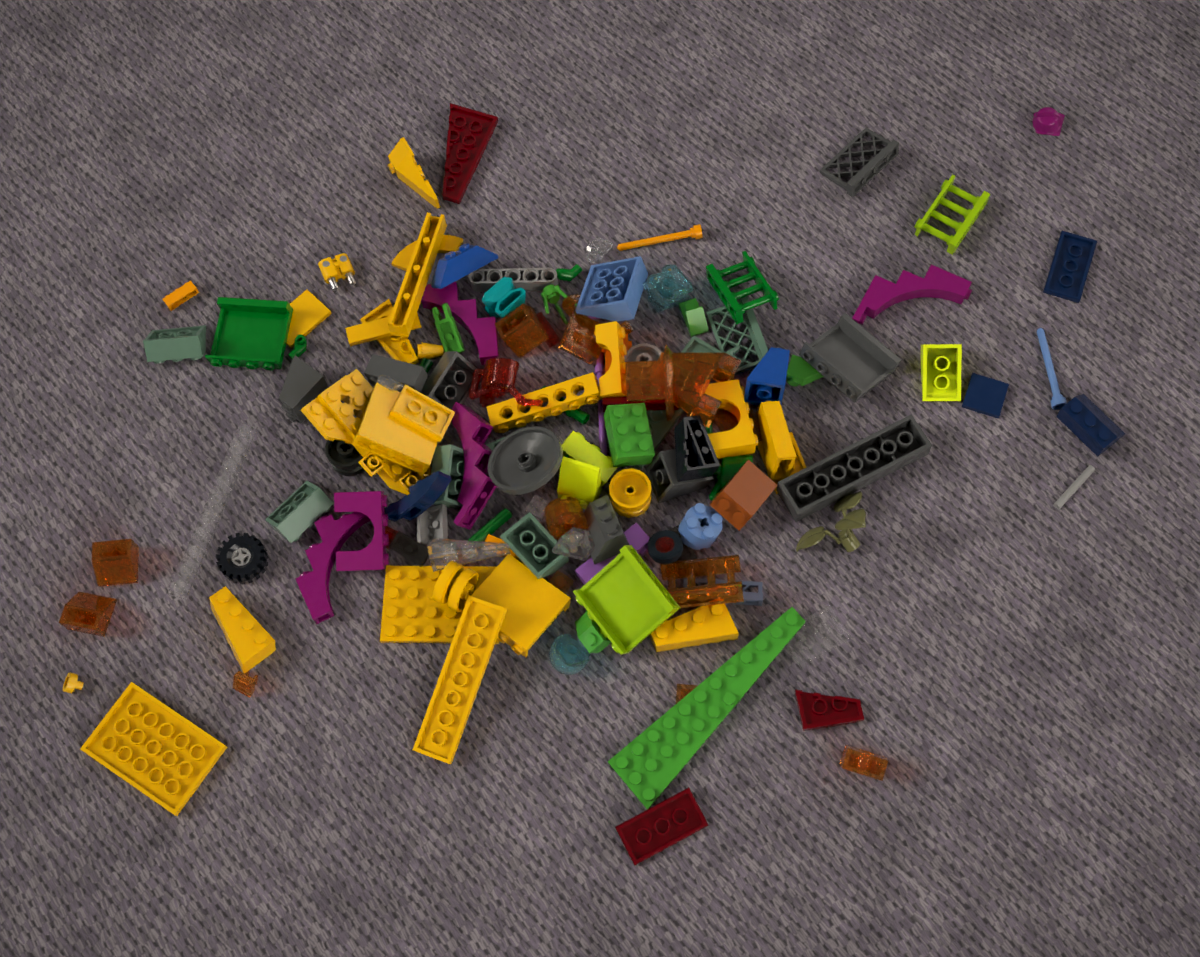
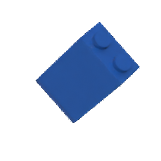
(768, 378)

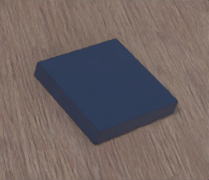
(985, 395)

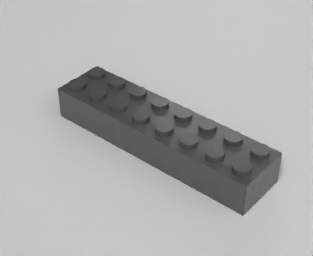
(853, 468)

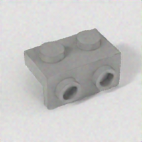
(432, 524)

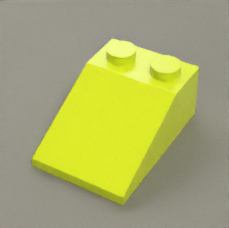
(941, 372)
(579, 481)

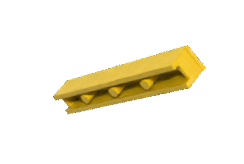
(417, 275)

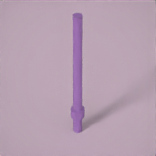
(600, 371)

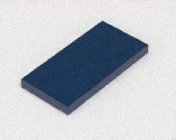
(1070, 266)

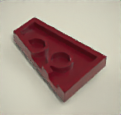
(826, 711)

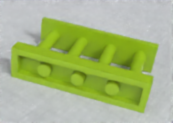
(960, 228)

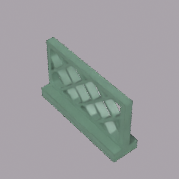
(751, 326)

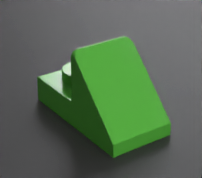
(694, 317)

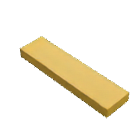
(373, 330)

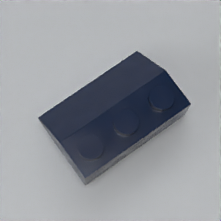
(1090, 424)

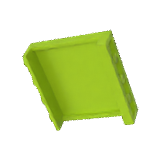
(626, 600)

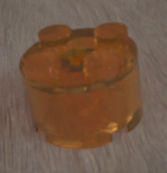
(564, 515)

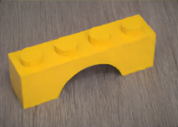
(610, 337)

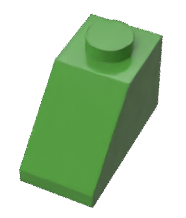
(801, 372)
(589, 634)

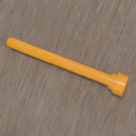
(694, 232)

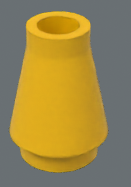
(428, 350)

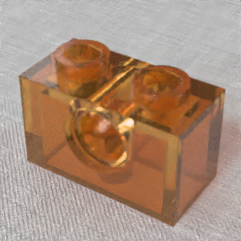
(863, 762)

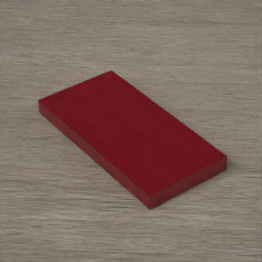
(661, 826)

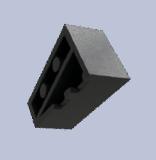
(694, 450)

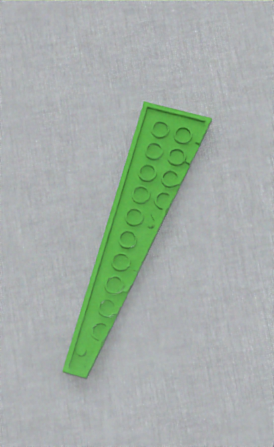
(671, 741)

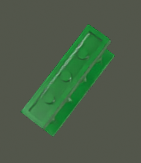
(730, 298)

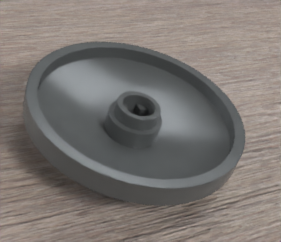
(525, 460)

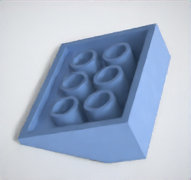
(613, 290)

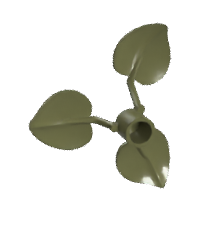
(852, 520)

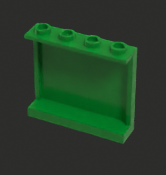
(251, 333)

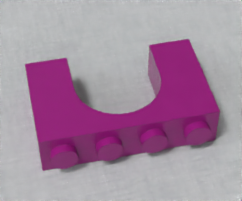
(372, 505)

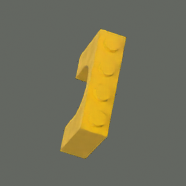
(741, 438)

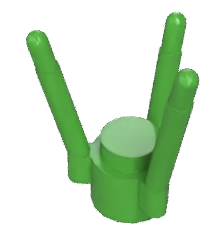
(552, 294)

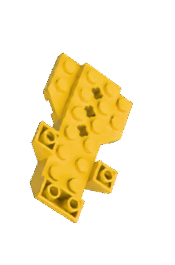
(337, 422)

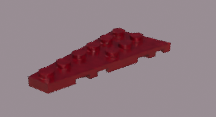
(466, 143)

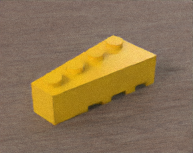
(695, 628)
(242, 631)

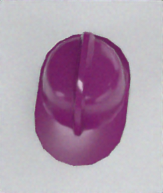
(1048, 121)

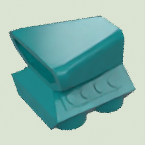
(503, 298)

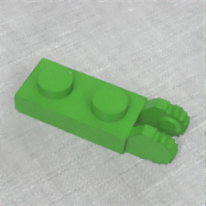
(448, 330)

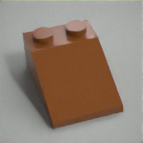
(743, 495)

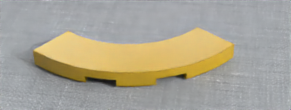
(448, 244)

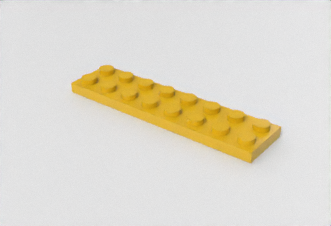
(459, 679)

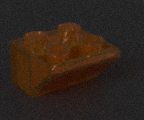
(521, 330)
(115, 562)
(88, 613)

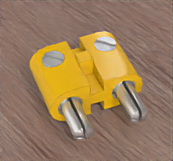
(337, 268)

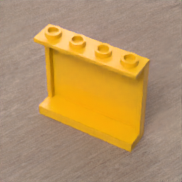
(391, 437)
(529, 603)

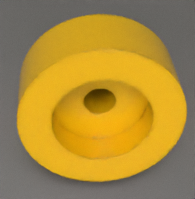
(71, 682)

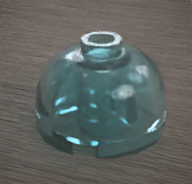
(568, 655)

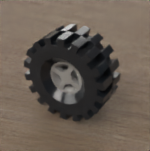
(237, 550)

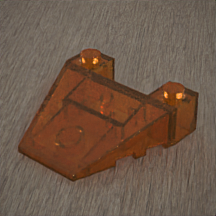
(692, 376)

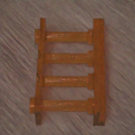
(706, 594)

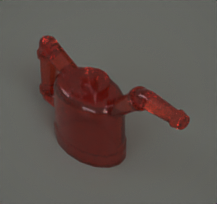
(498, 379)

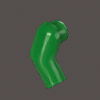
(568, 275)
(299, 347)

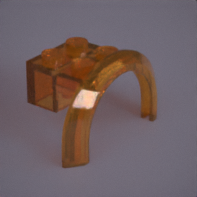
(579, 333)
(652, 381)

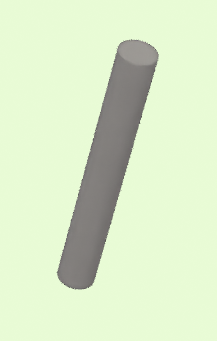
(1074, 487)

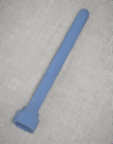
(1057, 399)

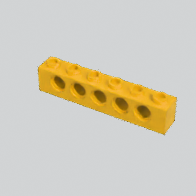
(551, 394)

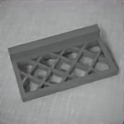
(870, 167)

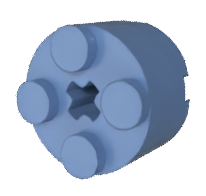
(700, 527)

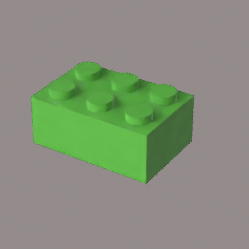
(629, 434)

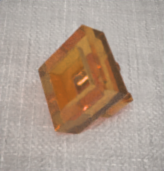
(244, 683)

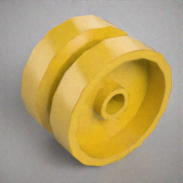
(630, 492)
(455, 585)

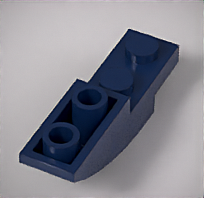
(421, 497)

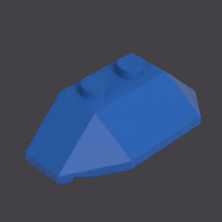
(460, 263)

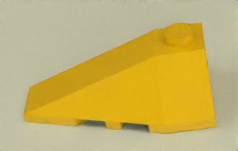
(406, 168)

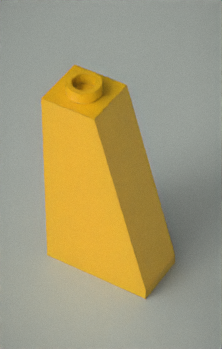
(776, 440)

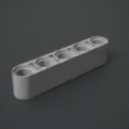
(522, 275)

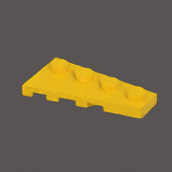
(396, 346)

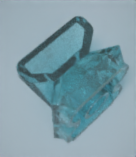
(668, 288)

